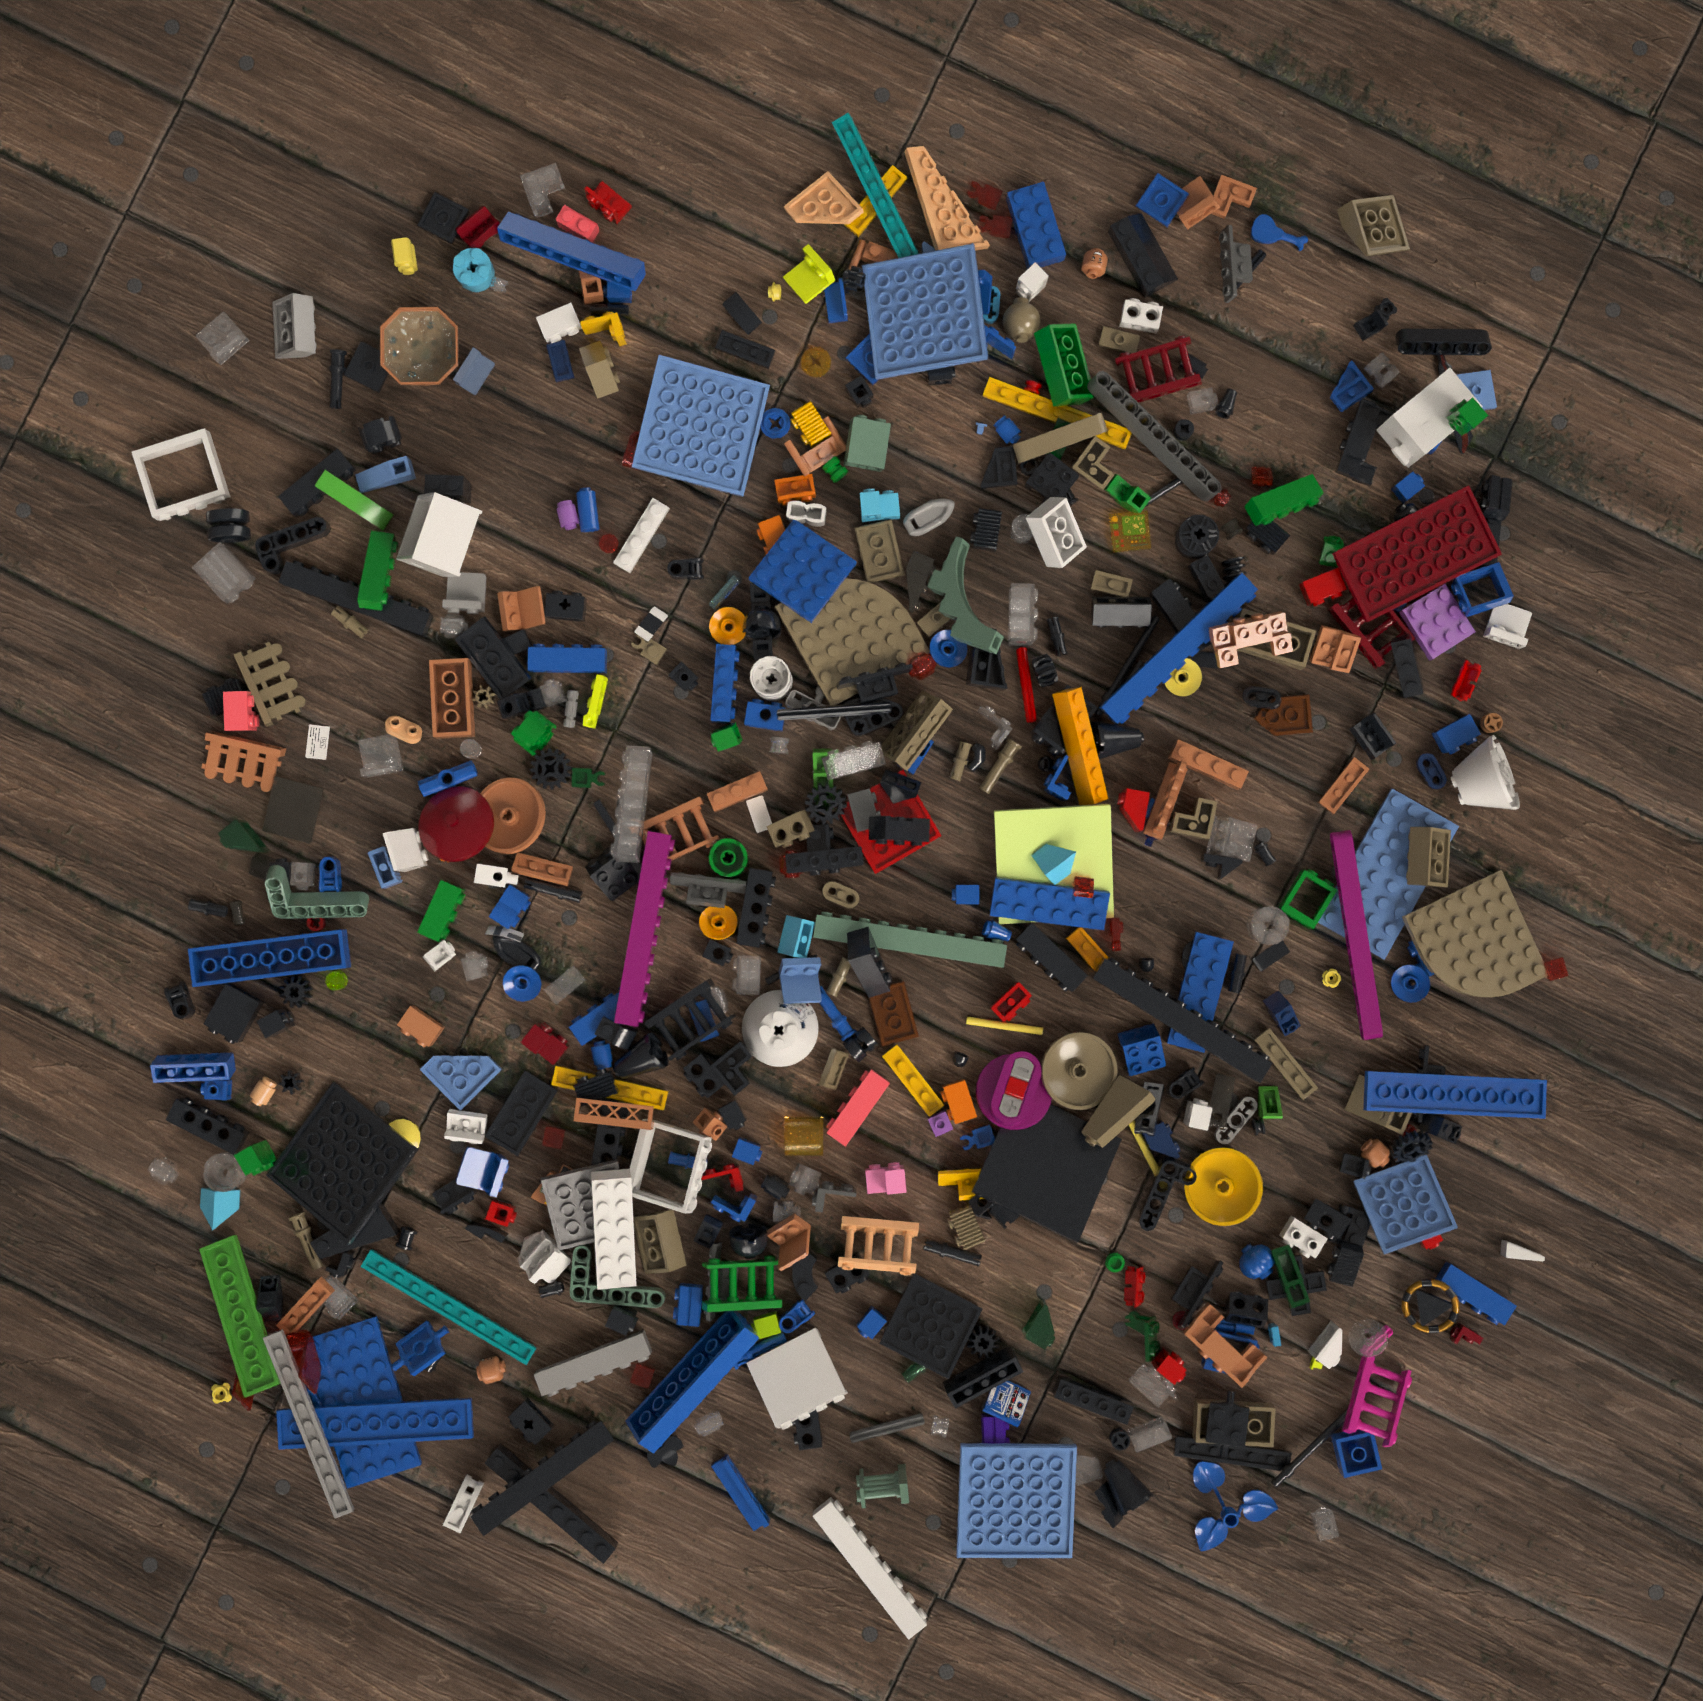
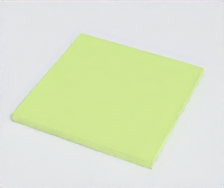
(1069, 827)

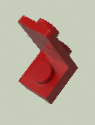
(735, 1180)

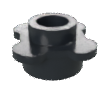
(1391, 309)

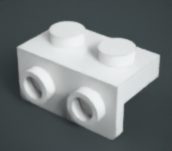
(466, 1126)

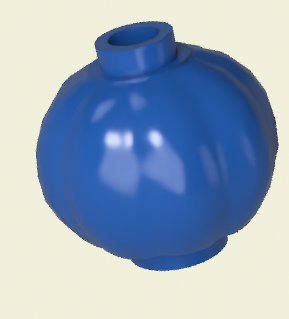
(1256, 1261)

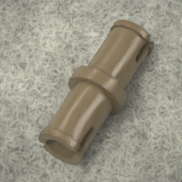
(349, 621)
(960, 761)
(839, 977)

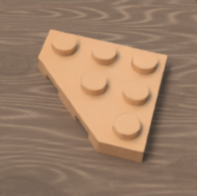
(824, 203)

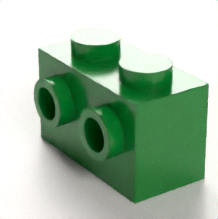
(1466, 416)

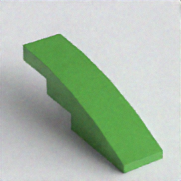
(354, 500)

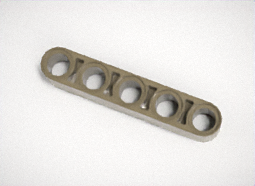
(1060, 437)

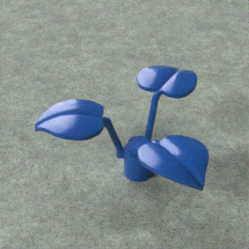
(1256, 1506)

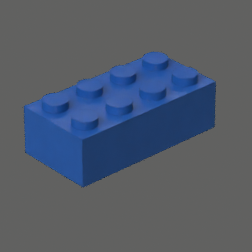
(1035, 225)

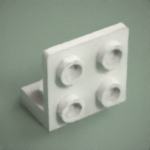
(1508, 625)

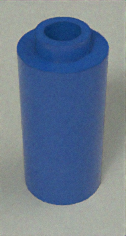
(587, 510)

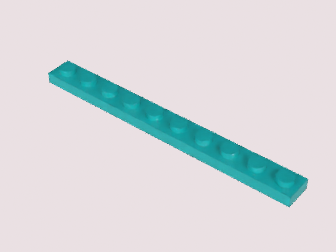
(874, 186)
(448, 1306)

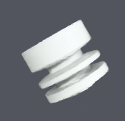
(767, 668)

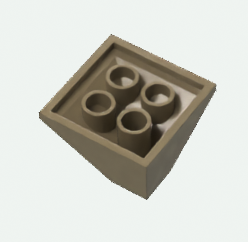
(1374, 225)

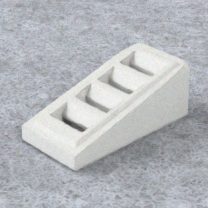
(1514, 1251)

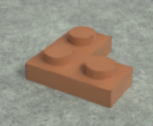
(1230, 191)

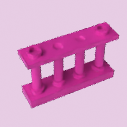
(1358, 1404)

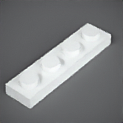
(641, 535)

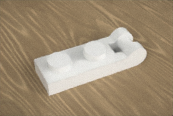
(463, 1504)

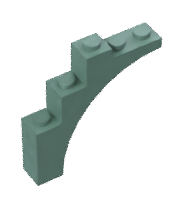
(950, 583)

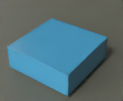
(1274, 1334)

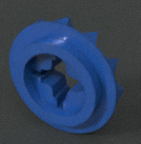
(774, 414)

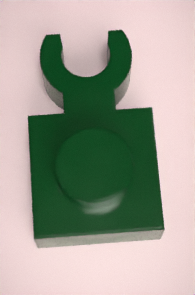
(584, 778)

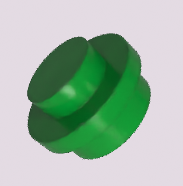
(1114, 1262)

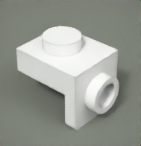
(439, 955)

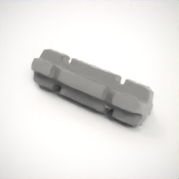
(571, 708)

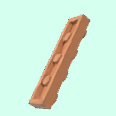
(306, 1306)

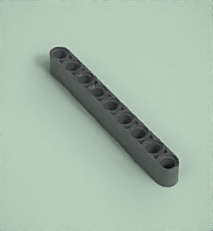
(1154, 436)

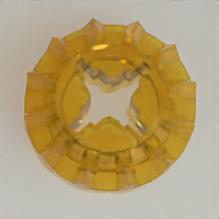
(815, 370)

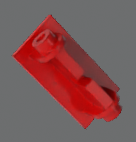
(1468, 672)
(1136, 1278)

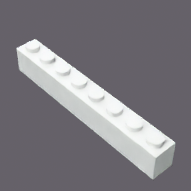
(870, 1568)

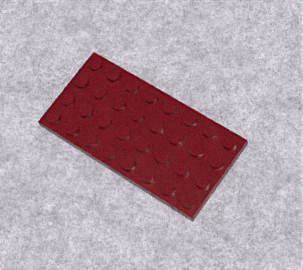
(1417, 554)

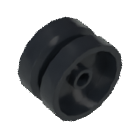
(228, 525)

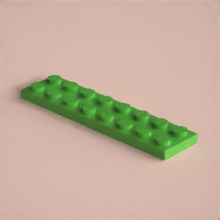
(238, 1315)

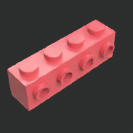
(858, 1106)

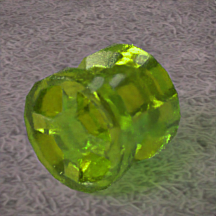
(332, 980)

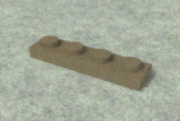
(1285, 1063)

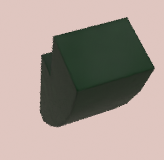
(1290, 1276)

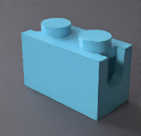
(796, 937)

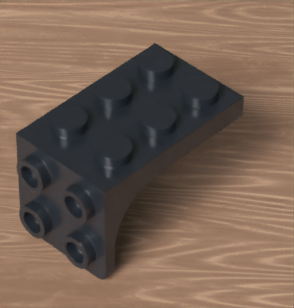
(1049, 731)

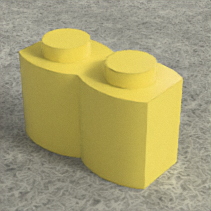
(404, 255)

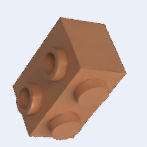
(420, 1026)

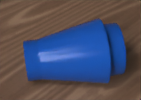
(996, 931)

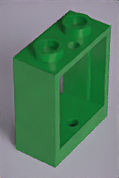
(1295, 914)

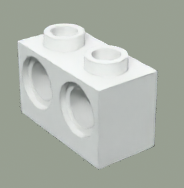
(1031, 282)
(1140, 321)
(1197, 1114)

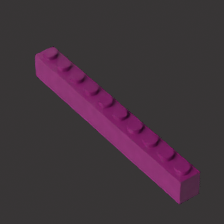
(643, 929)

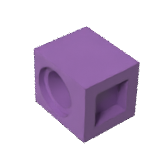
(940, 1123)

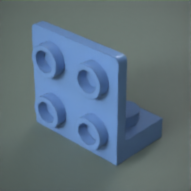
(800, 980)

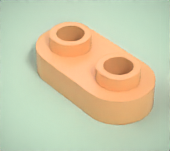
(403, 729)

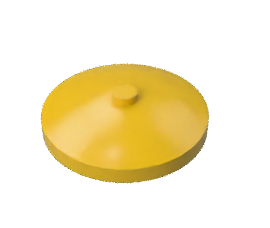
(1225, 1187)

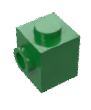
(726, 737)

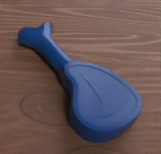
(1266, 232)

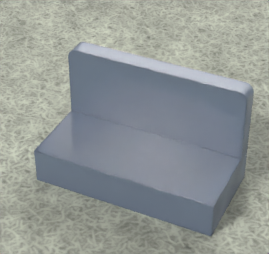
(473, 371)

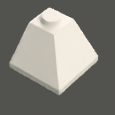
(1328, 1346)

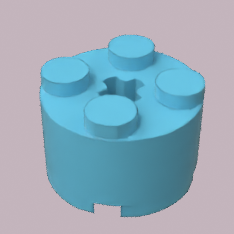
(468, 260)

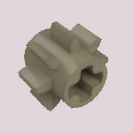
(478, 694)

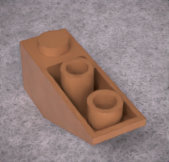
(591, 288)

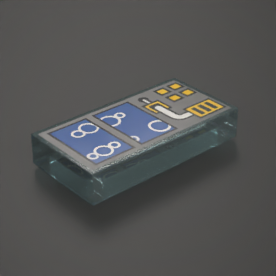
(724, 593)

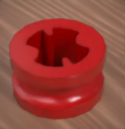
(1032, 387)
(322, 923)

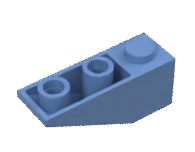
(386, 474)

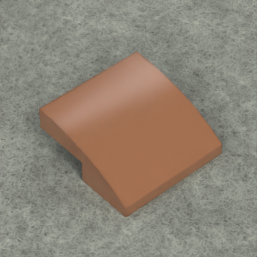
(1335, 649)

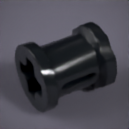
(536, 700)
(406, 1238)

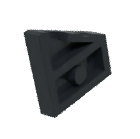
(1001, 469)

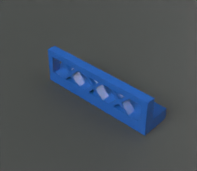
(741, 1493)

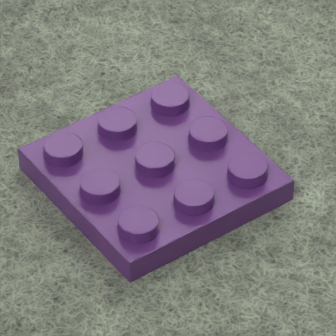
(1437, 622)

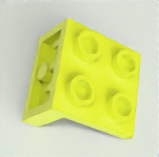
(809, 276)

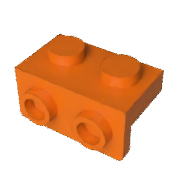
(795, 489)

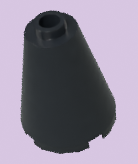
(1114, 738)
(642, 1058)
(1125, 1487)

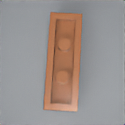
(1343, 785)
(542, 869)

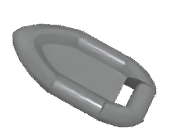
(928, 516)

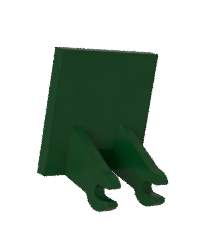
(1149, 1328)

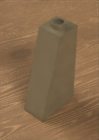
(1116, 1111)

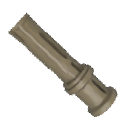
(1004, 758)
(315, 1262)

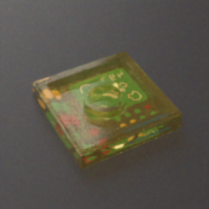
(1130, 531)

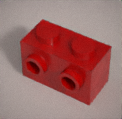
(1011, 1001)
(1170, 1366)

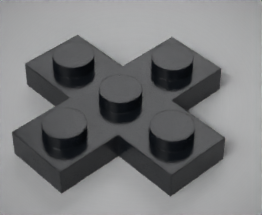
(1313, 1283)

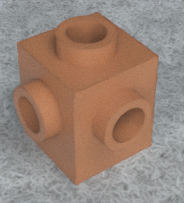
(710, 1123)

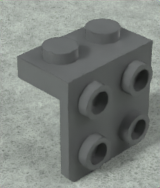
(828, 1187)

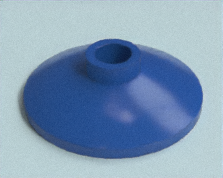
(957, 649)
(522, 991)
(1406, 991)

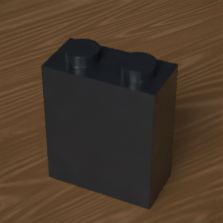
(451, 486)
(233, 1013)

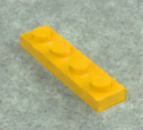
(893, 181)
(913, 1080)

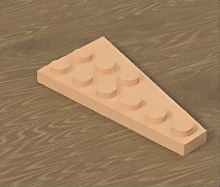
(942, 209)

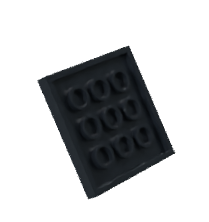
(931, 1326)

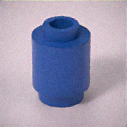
(1007, 430)
(601, 1055)

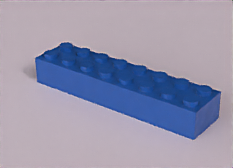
(269, 958)
(691, 1380)

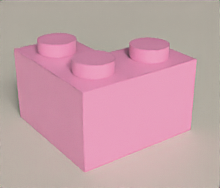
(886, 1179)

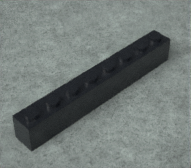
(346, 594)
(541, 1478)
(556, 1507)

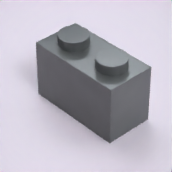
(862, 808)

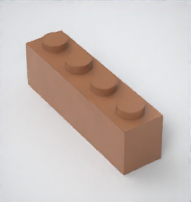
(1208, 764)

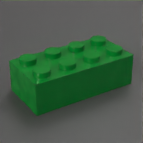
(1064, 364)

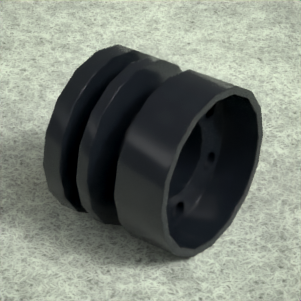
(1187, 542)

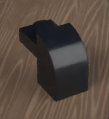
(618, 1034)

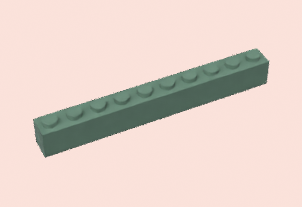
(914, 941)

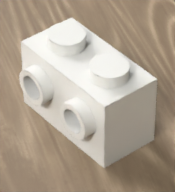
(559, 323)
(1303, 1237)

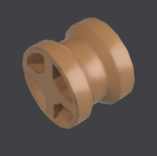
(1495, 721)

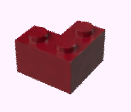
(545, 1042)

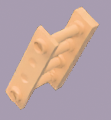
(889, 1229)

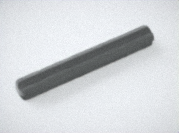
(887, 1428)

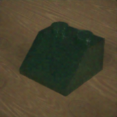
(241, 836)
(1039, 1326)

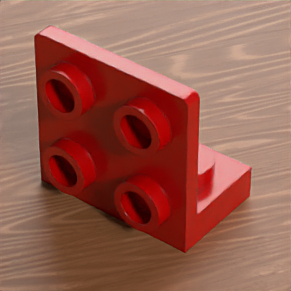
(608, 202)

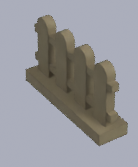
(273, 691)

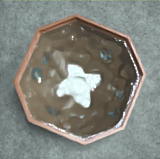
(419, 345)

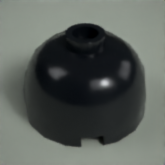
(762, 623)
(749, 1240)

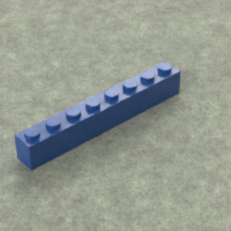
(571, 251)

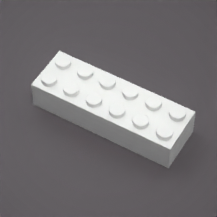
(613, 1228)

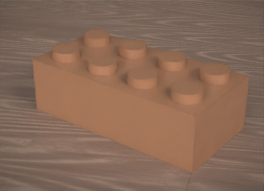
(452, 698)

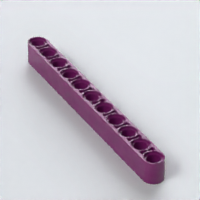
(1356, 935)

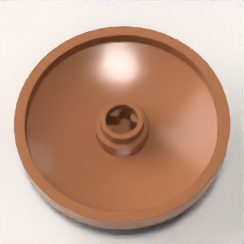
(517, 814)

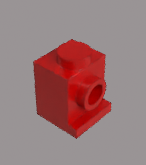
(495, 1216)

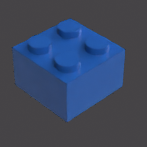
(1356, 1453)

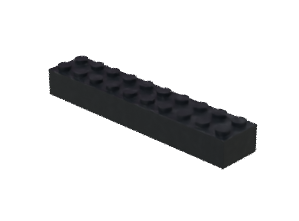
(1182, 1020)

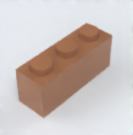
(737, 791)

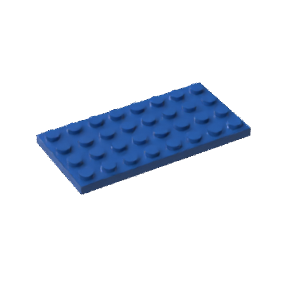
(360, 1372)

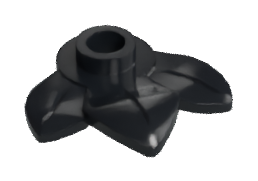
(666, 1453)

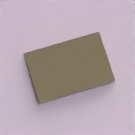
(879, 551)

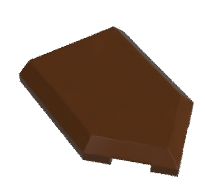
(1289, 718)

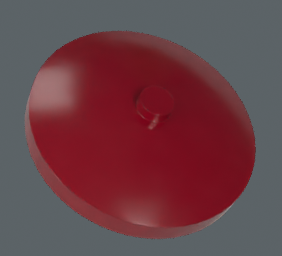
(456, 824)

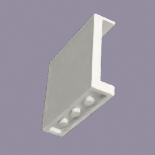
(797, 1379)

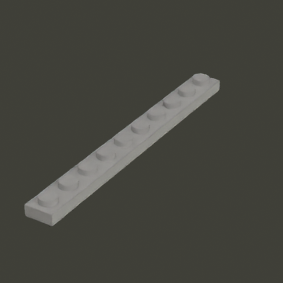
(308, 1424)

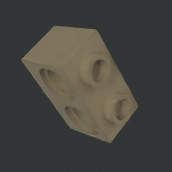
(789, 825)

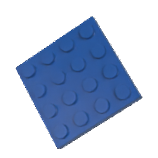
(802, 570)

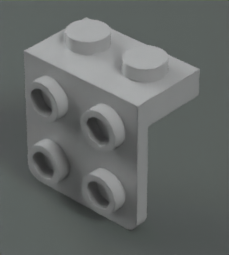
(466, 593)

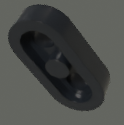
(1263, 696)

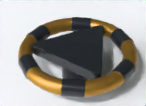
(1430, 1306)

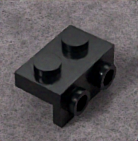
(1372, 736)

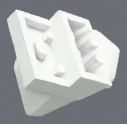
(541, 1258)

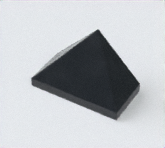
(899, 786)

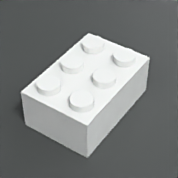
(1056, 532)

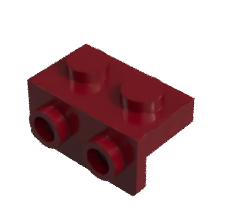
(478, 228)

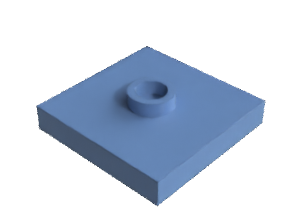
(1481, 386)

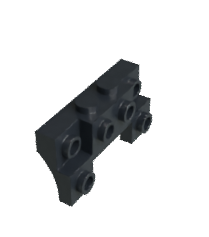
(1358, 441)

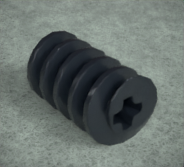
(1233, 568)

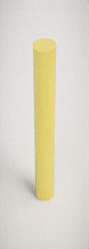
(1004, 1025)
(1147, 1153)

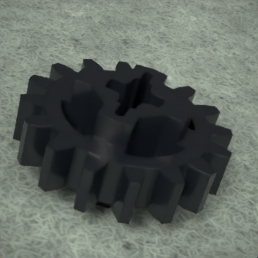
(544, 776)
(818, 805)
(1411, 1146)

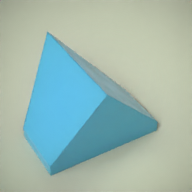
(1054, 862)
(218, 1205)

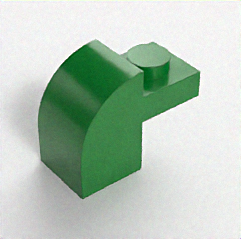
(1127, 496)

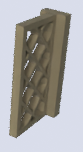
(919, 736)

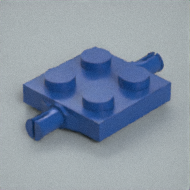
(420, 1348)

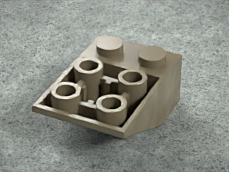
(1392, 1120)

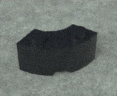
(803, 1276)

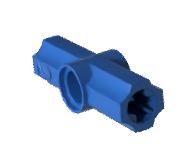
(436, 782)

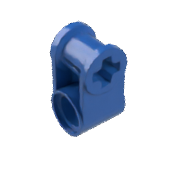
(330, 876)
(796, 1315)

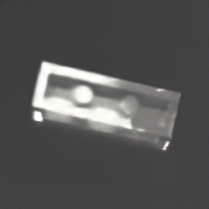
(853, 760)

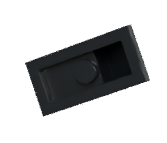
(1225, 864)
(708, 1231)

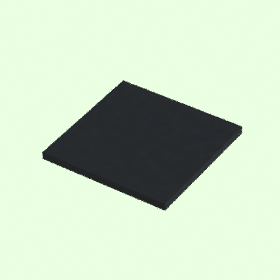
(342, 1162)
(1047, 1173)

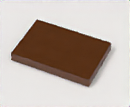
(894, 1015)

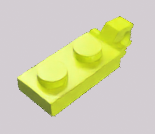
(595, 702)

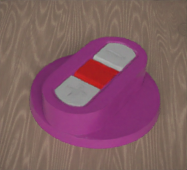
(1013, 1091)

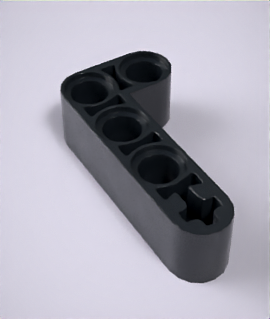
(294, 541)
(1162, 1194)

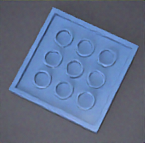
(1405, 1204)

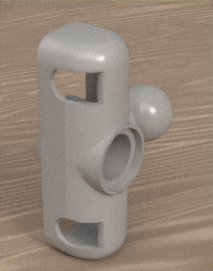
(806, 701)

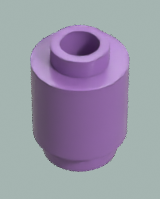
(567, 515)

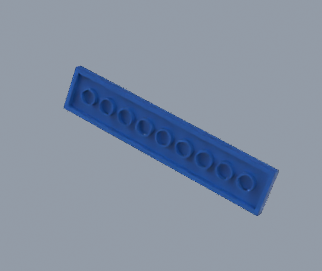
(1454, 1094)
(383, 1423)

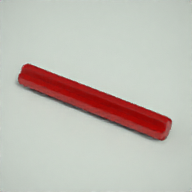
(1026, 684)

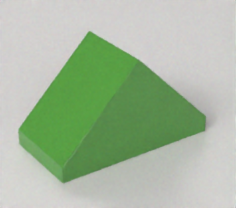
(1269, 1102)

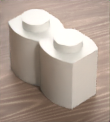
(812, 514)

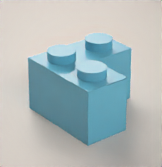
(879, 506)

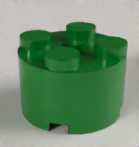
(533, 732)
(718, 853)

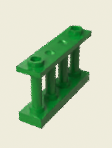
(733, 1302)

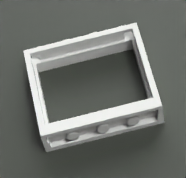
(172, 445)
(640, 1158)

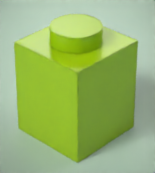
(766, 1325)

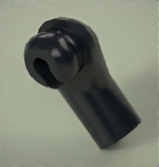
(979, 757)

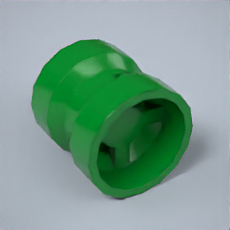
(834, 469)

